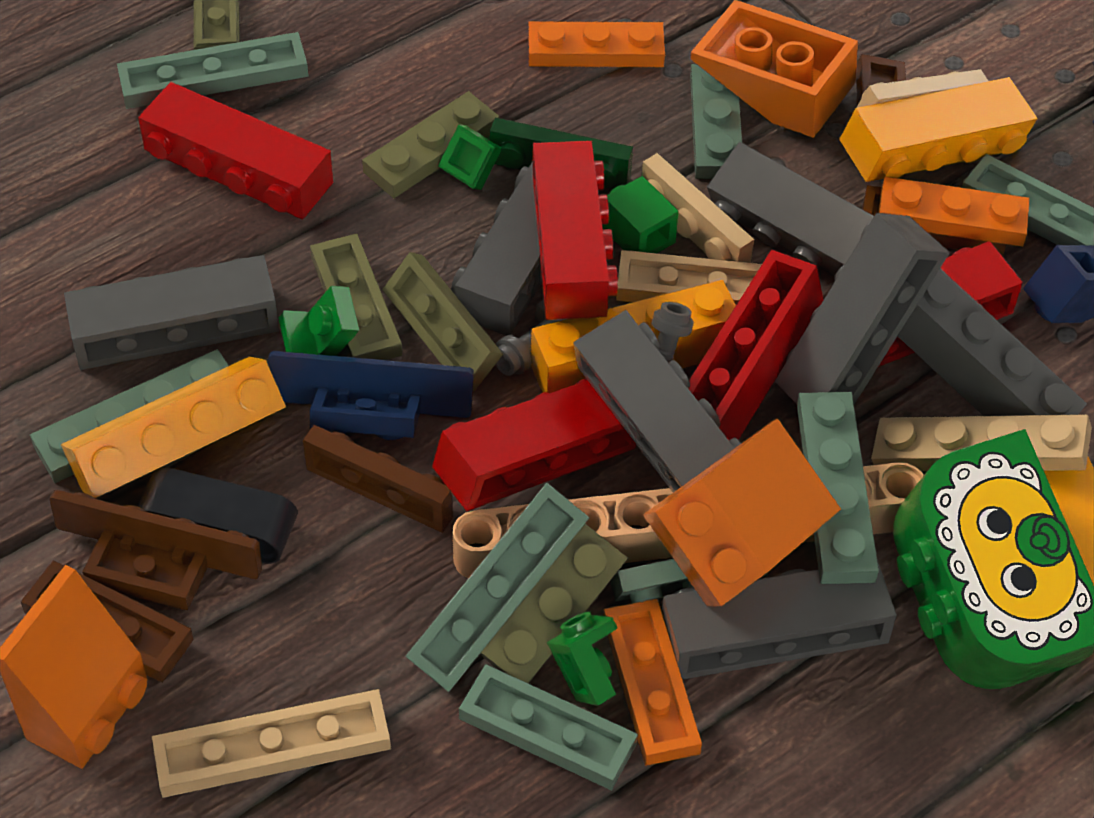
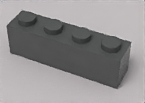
(787, 209)
(504, 263)
(864, 308)
(171, 312)
(983, 356)
(652, 399)
(776, 622)

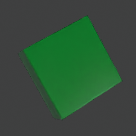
(469, 157)

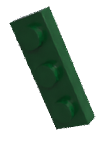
(517, 149)

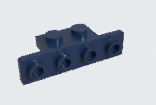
(371, 393)

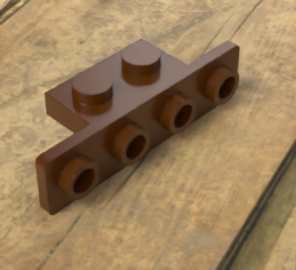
(149, 552)

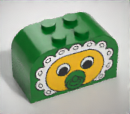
(995, 566)

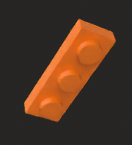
(596, 44)
(958, 210)
(652, 683)

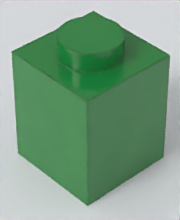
(641, 217)

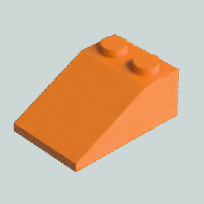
(779, 65)
(742, 514)
(71, 671)

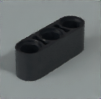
(222, 507)

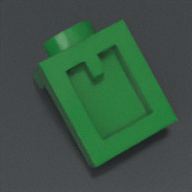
(324, 328)
(581, 663)

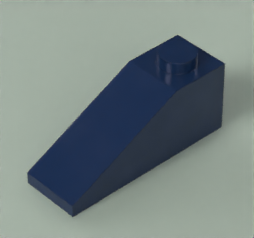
(1064, 285)

